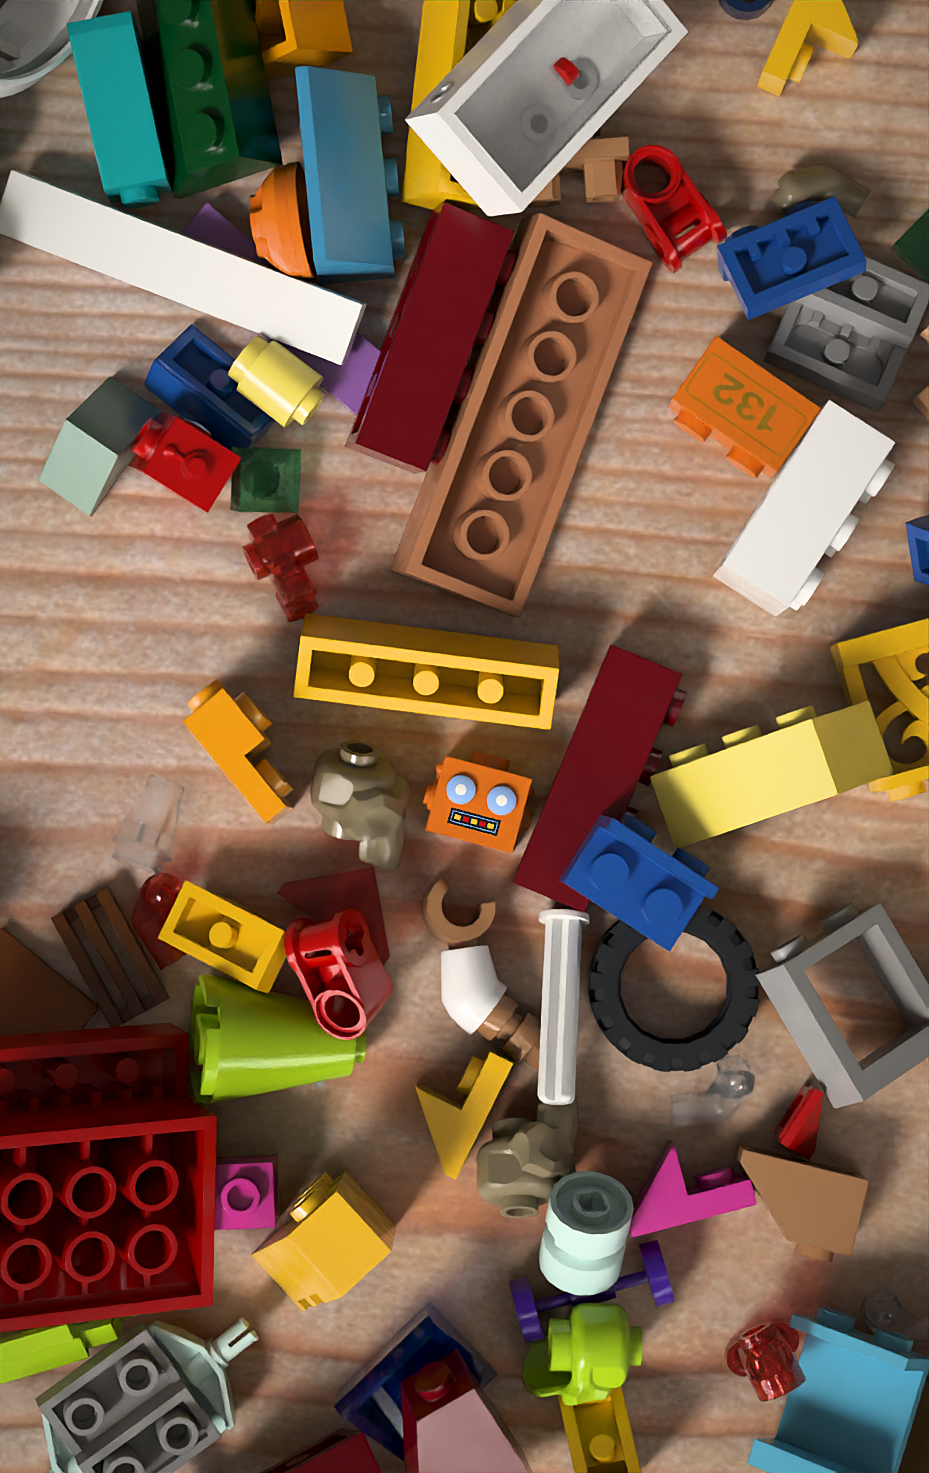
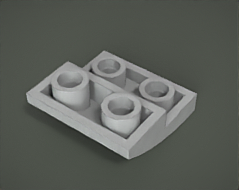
(128, 1410)

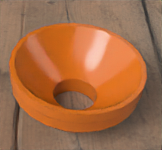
(282, 222)

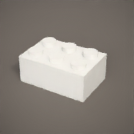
(807, 511)

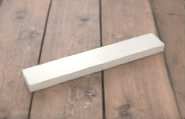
(180, 267)

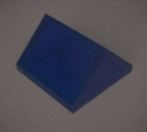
(373, 1392)

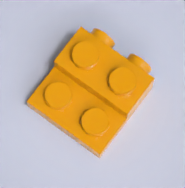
(233, 736)

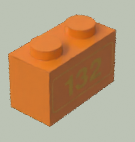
(742, 409)

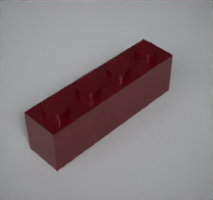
(431, 339)
(601, 766)

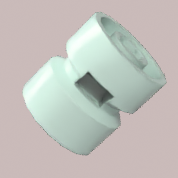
(585, 1232)

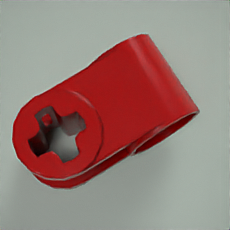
(670, 210)
(341, 973)

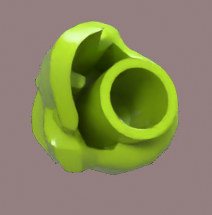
(583, 1354)

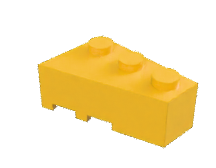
(328, 1242)

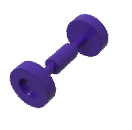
(528, 1308)

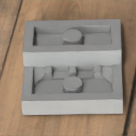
(852, 333)

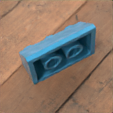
(348, 175)

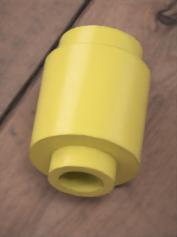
(277, 381)

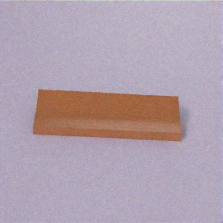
(524, 416)

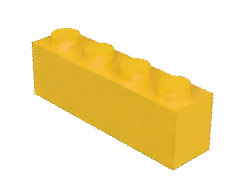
(445, 37)
(427, 671)

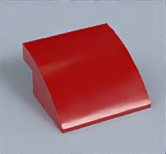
(103, 1177)

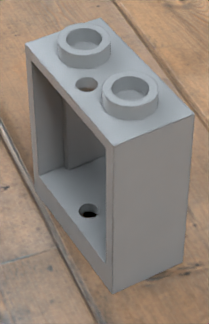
(813, 1028)

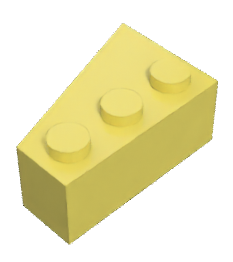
(771, 772)

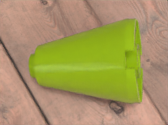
(259, 1042)

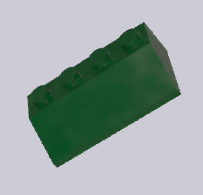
(209, 91)

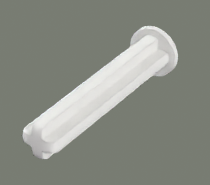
(560, 1004)

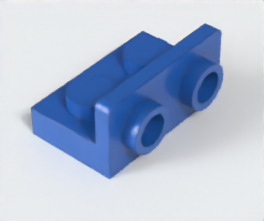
(790, 257)
(638, 880)

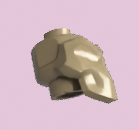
(362, 801)
(527, 1159)

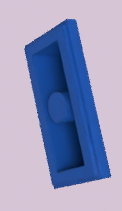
(196, 384)

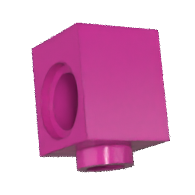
(246, 1192)

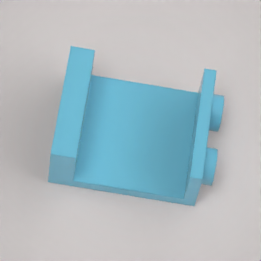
(852, 1406)

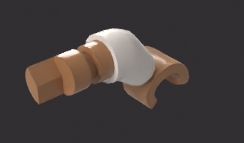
(470, 983)

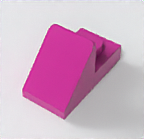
(668, 1203)

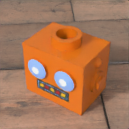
(479, 801)

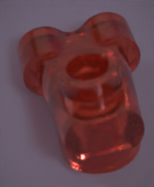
(281, 553)
(767, 1358)

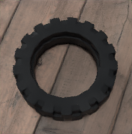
(671, 1053)

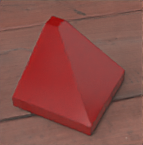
(801, 1121)

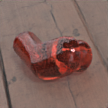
(150, 914)

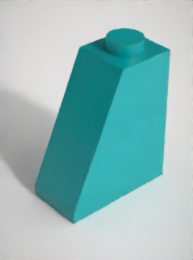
(120, 108)

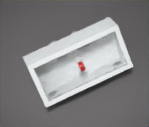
(539, 92)

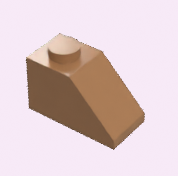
(807, 1200)

